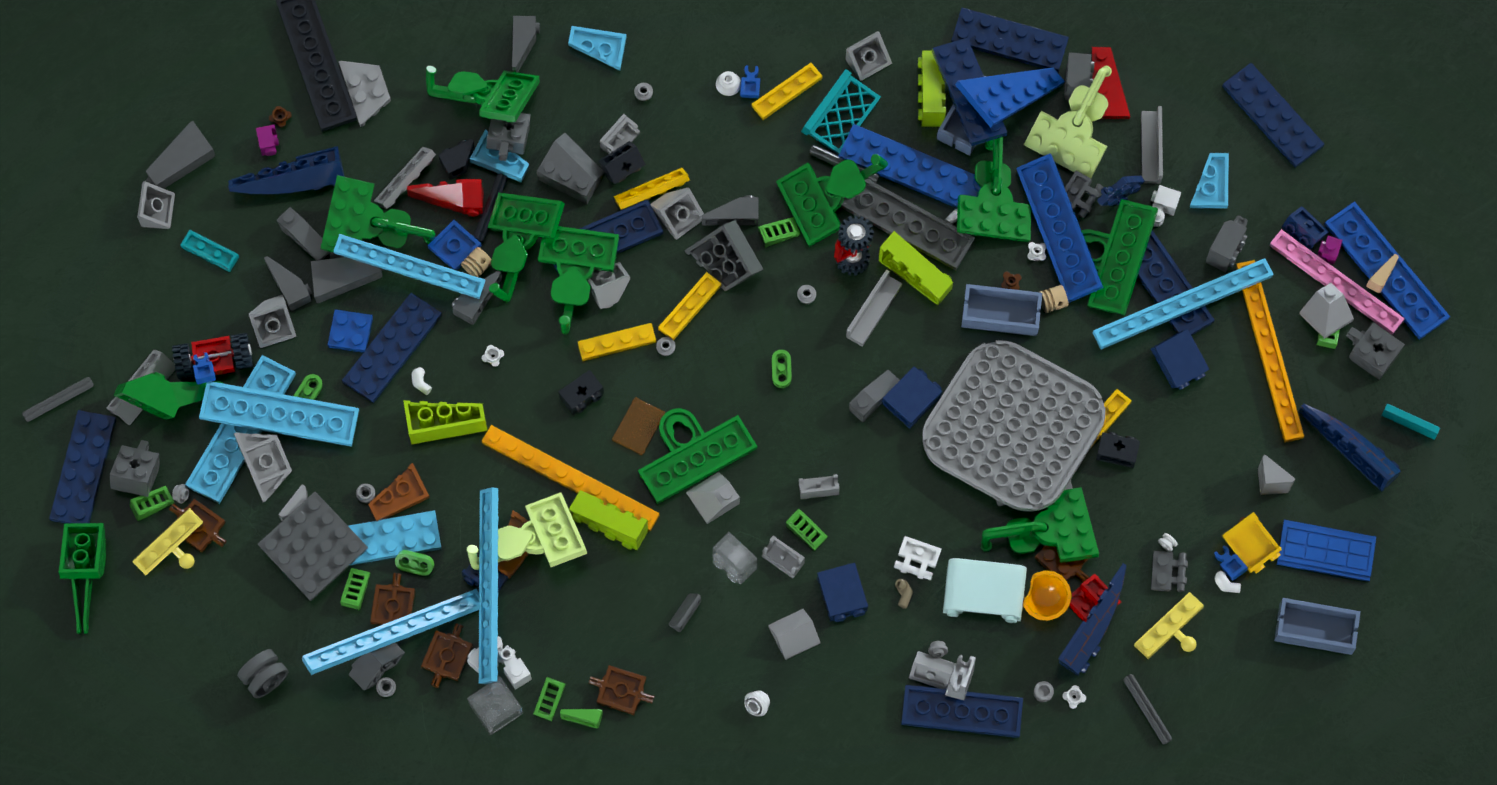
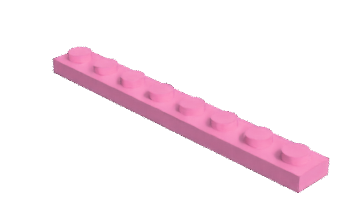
(1326, 274)

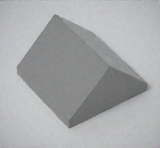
(868, 56)
(155, 206)
(1273, 478)
(794, 634)

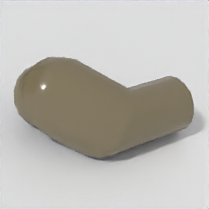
(905, 592)

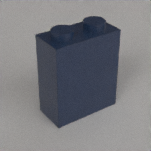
(1180, 359)
(912, 397)
(842, 592)

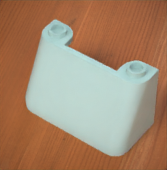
(984, 588)

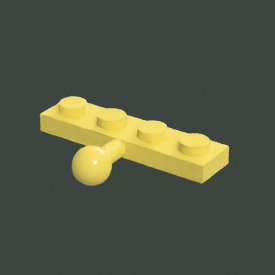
(169, 542)
(1170, 626)

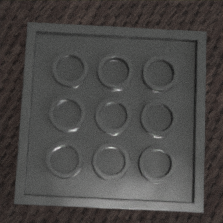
(312, 546)

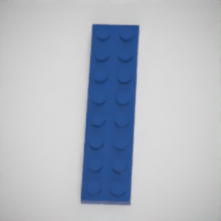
(909, 166)
(1059, 227)
(1403, 288)

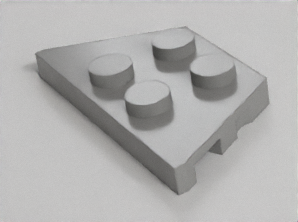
(365, 89)
(264, 460)

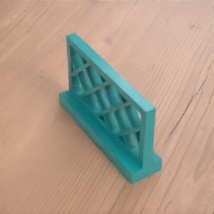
(831, 100)

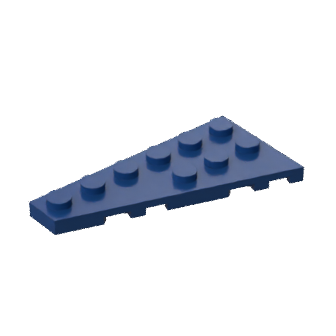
(1006, 94)

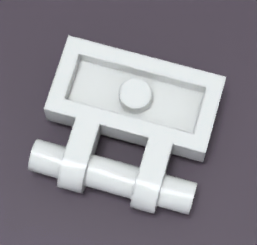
(918, 552)

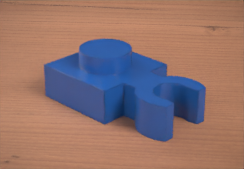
(751, 85)
(203, 369)
(1231, 565)

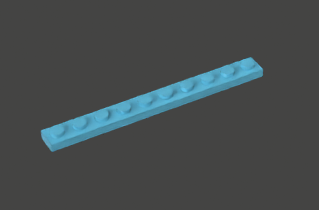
(1182, 303)
(488, 585)
(391, 632)

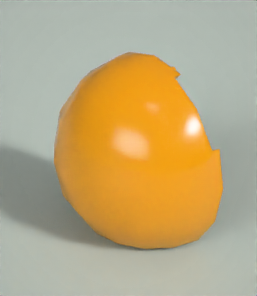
(1047, 596)

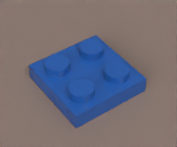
(453, 245)
(350, 331)

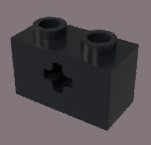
(622, 162)
(586, 384)
(1108, 449)

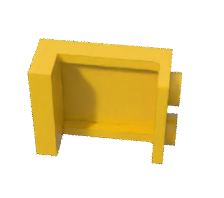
(1252, 543)

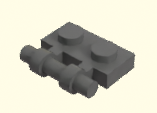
(1077, 187)
(1162, 571)

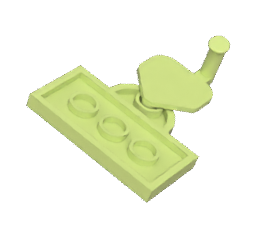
(1064, 138)
(547, 532)

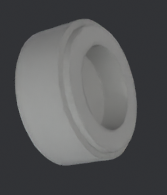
(1043, 691)

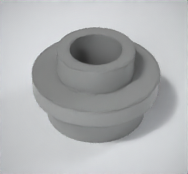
(643, 96)
(806, 299)
(665, 351)
(362, 488)
(180, 493)
(938, 649)
(386, 681)

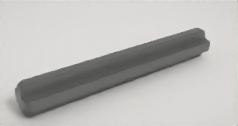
(834, 159)
(57, 399)
(1147, 709)

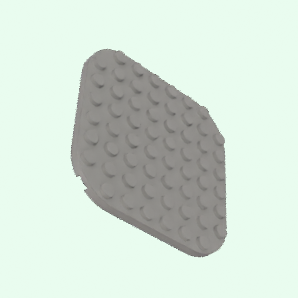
(1014, 425)

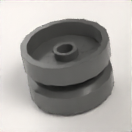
(263, 673)

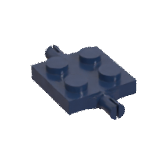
(1120, 190)

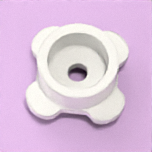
(1032, 255)
(493, 360)
(1079, 696)

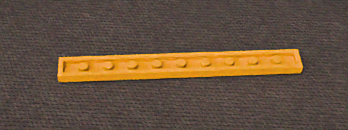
(1272, 360)
(564, 473)

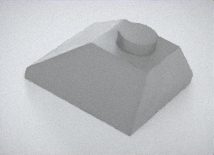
(678, 211)
(608, 286)
(1327, 311)
(272, 322)
(713, 497)

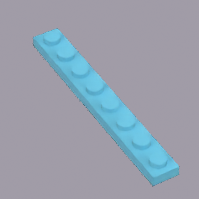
(409, 266)

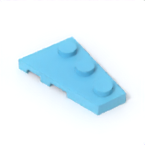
(599, 44)
(513, 167)
(1213, 185)

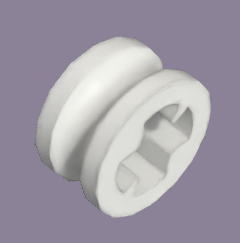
(1167, 542)

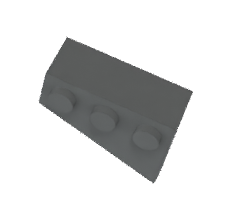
(570, 170)
(726, 255)

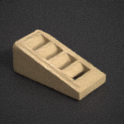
(1379, 279)

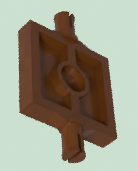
(207, 531)
(1050, 560)
(391, 602)
(447, 655)
(621, 690)

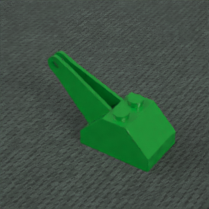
(159, 395)
(82, 558)

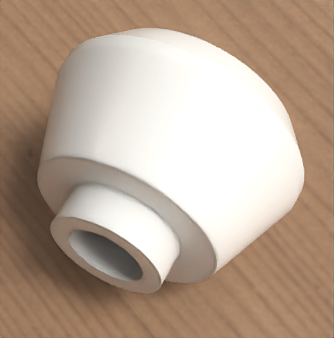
(728, 83)
(757, 703)

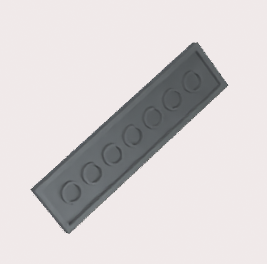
(911, 222)

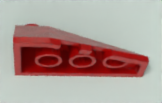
(462, 197)

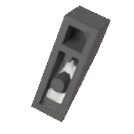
(524, 38)
(742, 210)
(302, 233)
(291, 286)
(470, 308)
(871, 396)

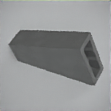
(181, 157)
(340, 275)

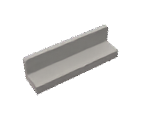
(1152, 146)
(873, 309)
(154, 363)

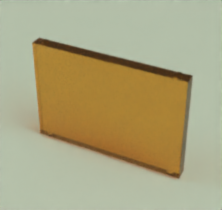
(638, 426)

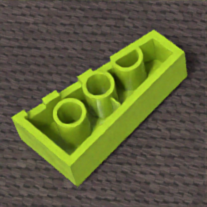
(932, 92)
(914, 268)
(443, 420)
(609, 520)

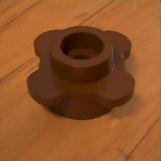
(276, 113)
(1015, 278)

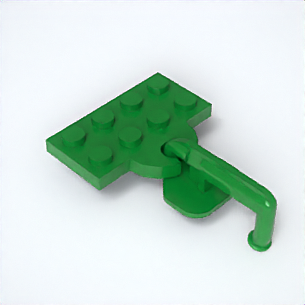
(499, 98)
(811, 198)
(993, 209)
(353, 210)
(522, 222)
(576, 256)
(1067, 529)

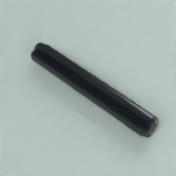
(482, 226)

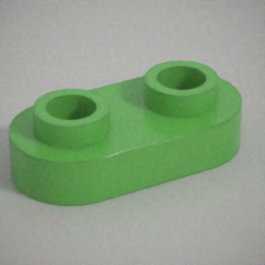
(781, 369)
(306, 391)
(414, 564)

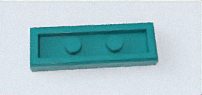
(209, 250)
(1410, 421)

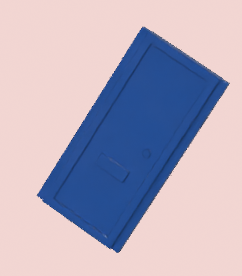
(1326, 550)

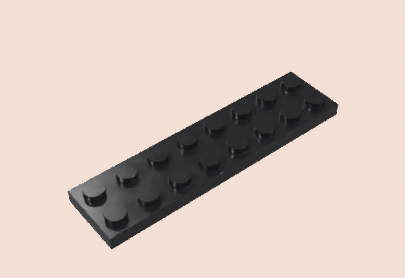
(317, 63)

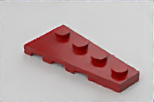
(1111, 85)

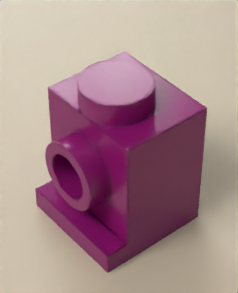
(267, 140)
(1329, 249)

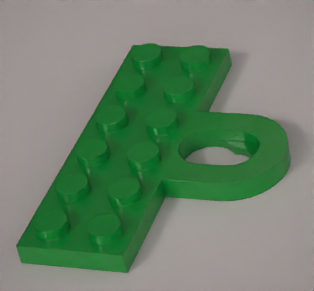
(1122, 255)
(697, 458)

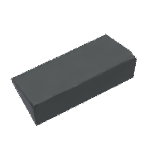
(685, 612)

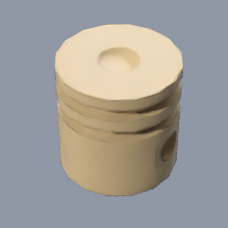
(476, 262)
(1054, 298)

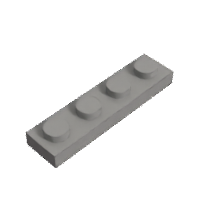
(405, 177)

